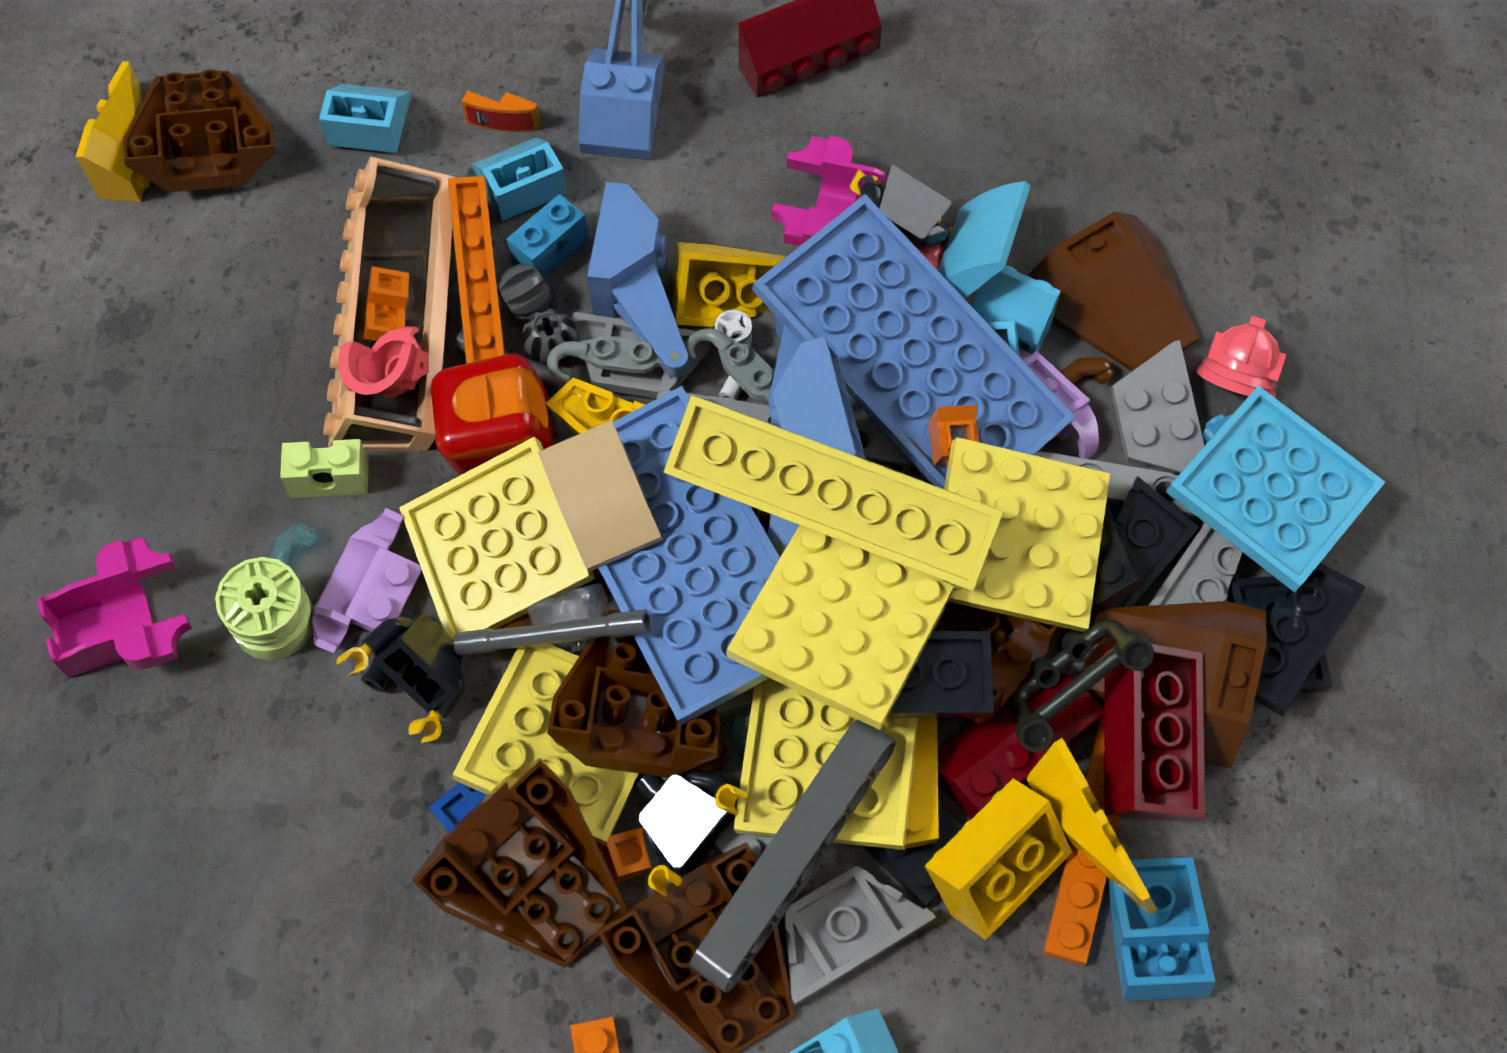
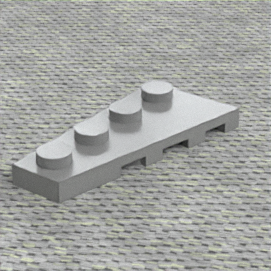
(1201, 572)

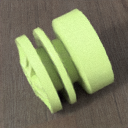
(265, 608)

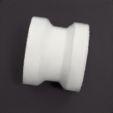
(735, 322)

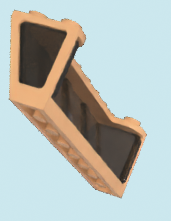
(405, 226)

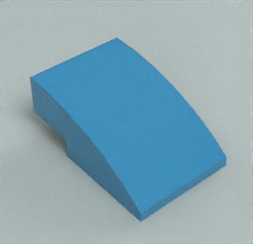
(1163, 951)

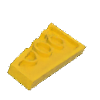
(923, 807)

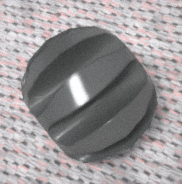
(523, 291)
(547, 331)

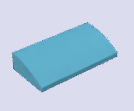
(983, 237)

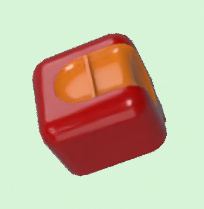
(489, 410)

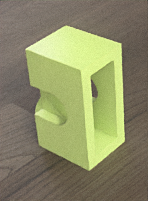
(344, 460)

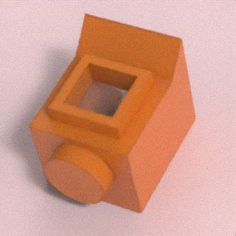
(948, 424)

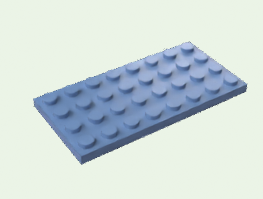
(907, 338)
(694, 579)

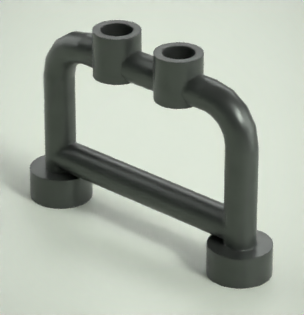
(1131, 650)

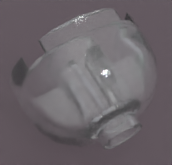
(575, 605)

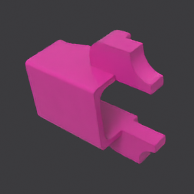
(834, 162)
(110, 614)

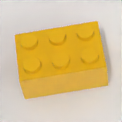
(999, 858)

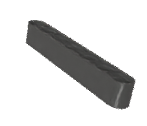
(792, 855)

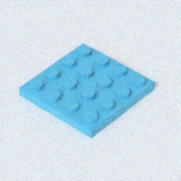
(1275, 488)

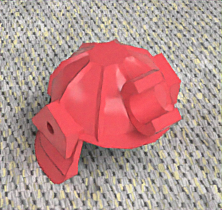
(1243, 359)
(387, 368)

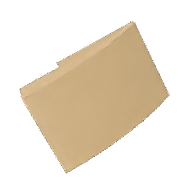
(600, 496)

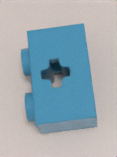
(548, 236)

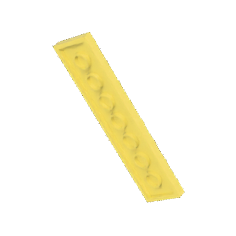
(834, 492)

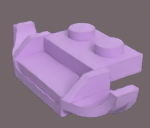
(1084, 426)
(365, 584)

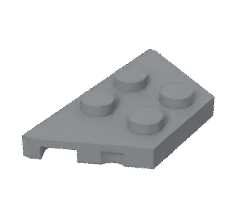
(637, 384)
(1158, 413)
(844, 929)

